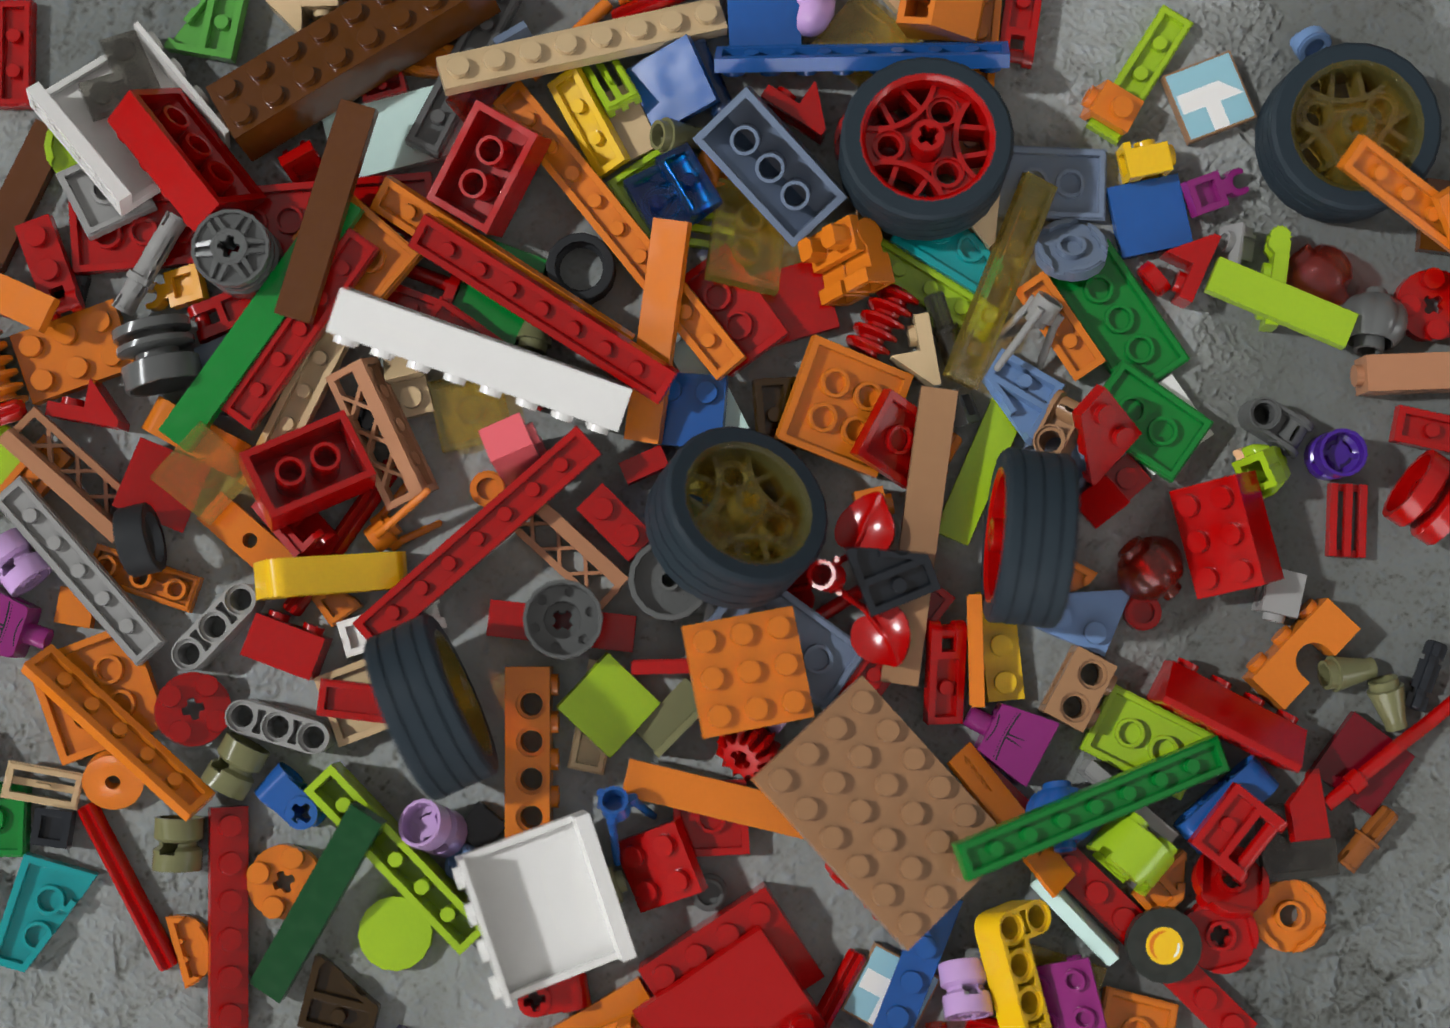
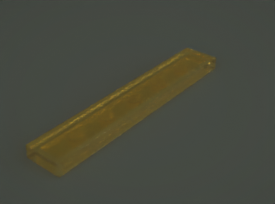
(1000, 281)

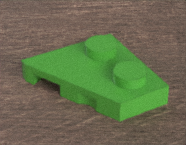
(211, 30)

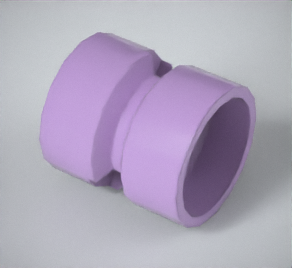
(19, 566)
(432, 828)
(962, 976)

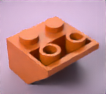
(941, 19)

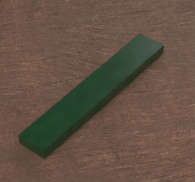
(317, 901)

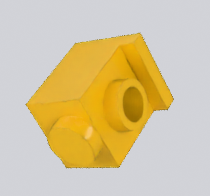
(1145, 160)

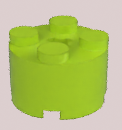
(1132, 852)

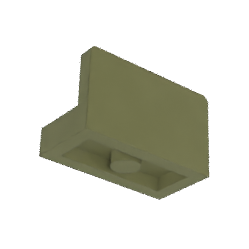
(670, 718)

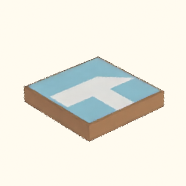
(1208, 97)
(872, 983)

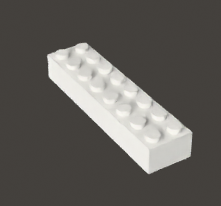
(479, 359)

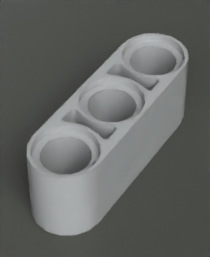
(201, 631)
(263, 725)

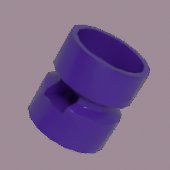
(1335, 454)

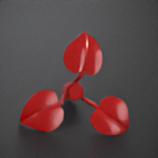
(867, 524)

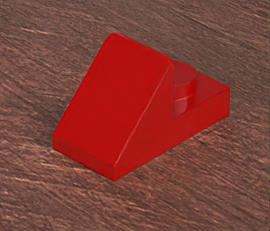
(803, 116)
(1194, 260)
(96, 410)
(1113, 491)

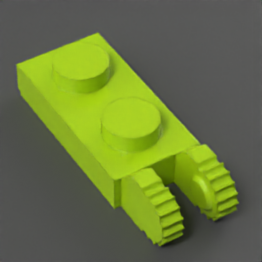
(1277, 251)

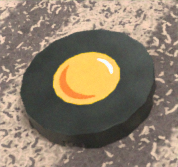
(1163, 945)

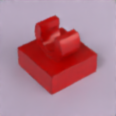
(301, 162)

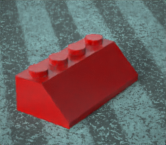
(183, 154)
(1230, 716)

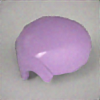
(814, 16)

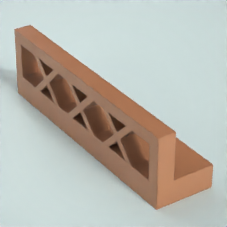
(391, 423)
(56, 478)
(577, 542)

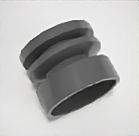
(242, 271)
(157, 349)
(562, 597)

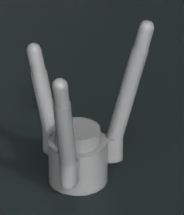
(1041, 311)

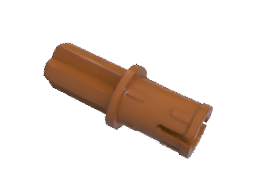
(1367, 838)

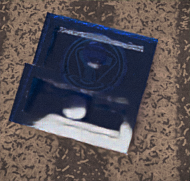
(673, 188)

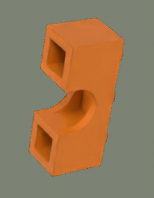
(1275, 671)

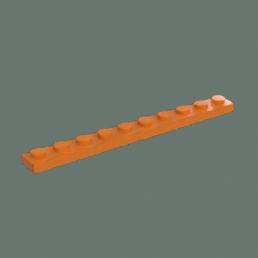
(618, 228)

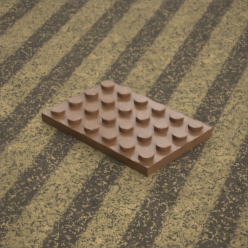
(877, 810)

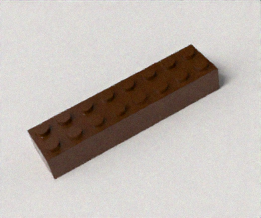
(333, 61)

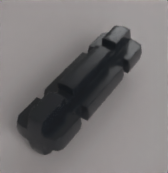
(1425, 675)

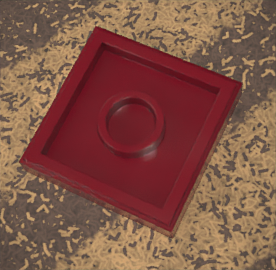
(1351, 748)

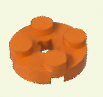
(264, 873)

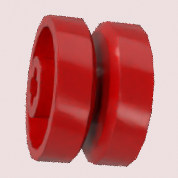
(1422, 498)

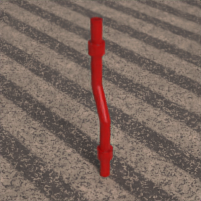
(1356, 780)

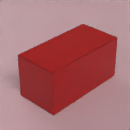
(391, 87)
(643, 465)

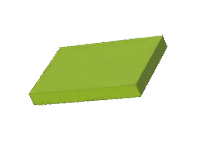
(1136, 731)

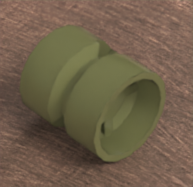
(234, 768)
(178, 844)

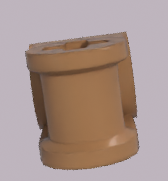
(1058, 423)

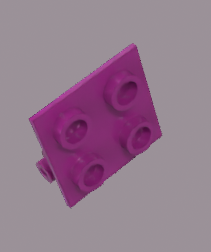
(1071, 993)

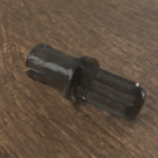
(942, 323)

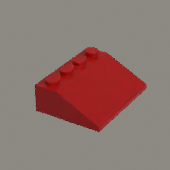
(722, 929)
(735, 988)

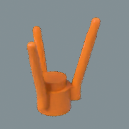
(385, 529)

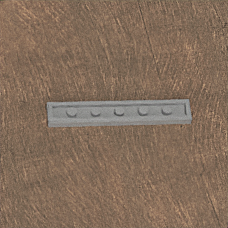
(81, 571)

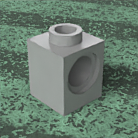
(1280, 598)

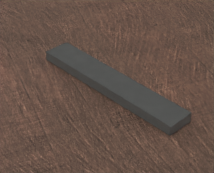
(436, 119)

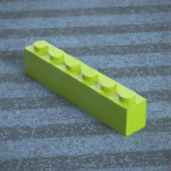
(405, 867)

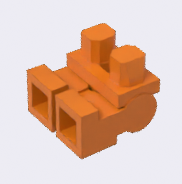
(848, 259)

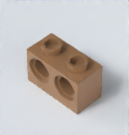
(1069, 683)

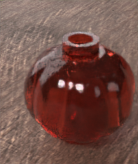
(1321, 272)
(1150, 568)

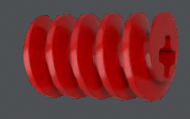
(881, 320)

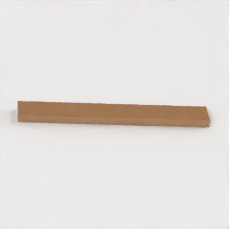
(923, 511)

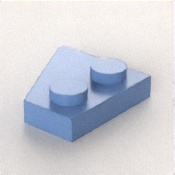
(1021, 393)
(1090, 619)

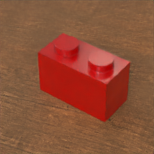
(614, 522)
(287, 645)

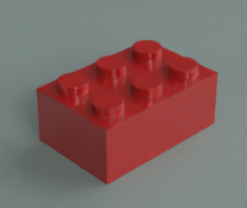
(488, 169)
(307, 470)
(1226, 534)

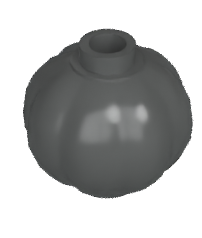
(1380, 321)

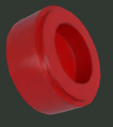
(1153, 279)
(1142, 614)

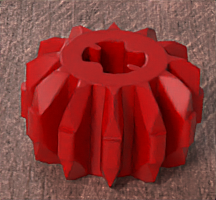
(747, 751)

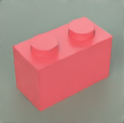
(512, 446)

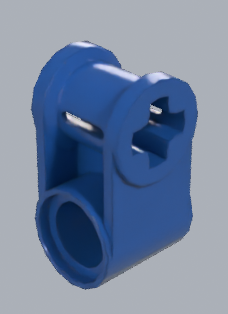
(285, 795)

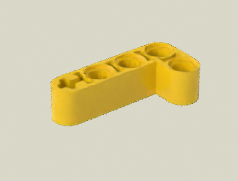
(328, 574)
(1009, 961)

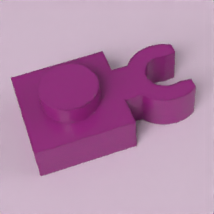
(1211, 191)

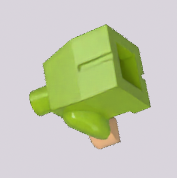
(1269, 466)

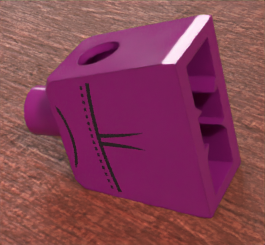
(20, 626)
(1011, 738)

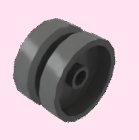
(652, 595)

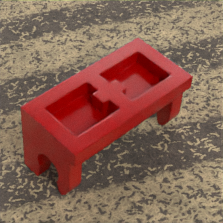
(305, 537)

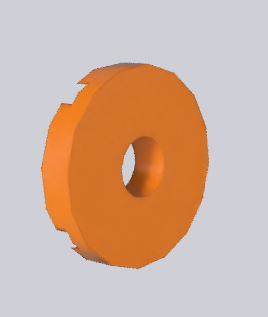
(1309, 922)

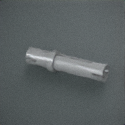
(149, 264)

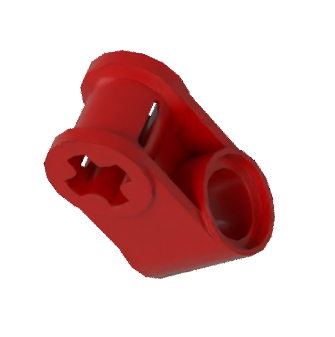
(562, 997)

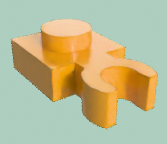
(181, 289)

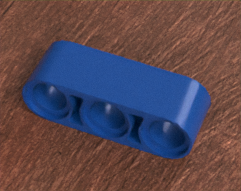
(1247, 773)

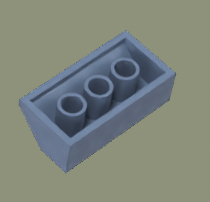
(770, 166)

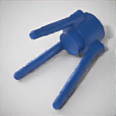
(616, 807)

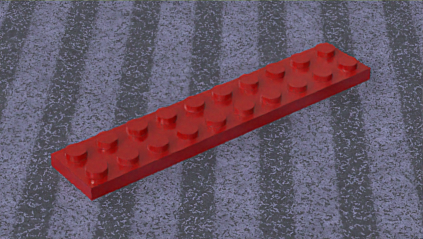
(279, 213)

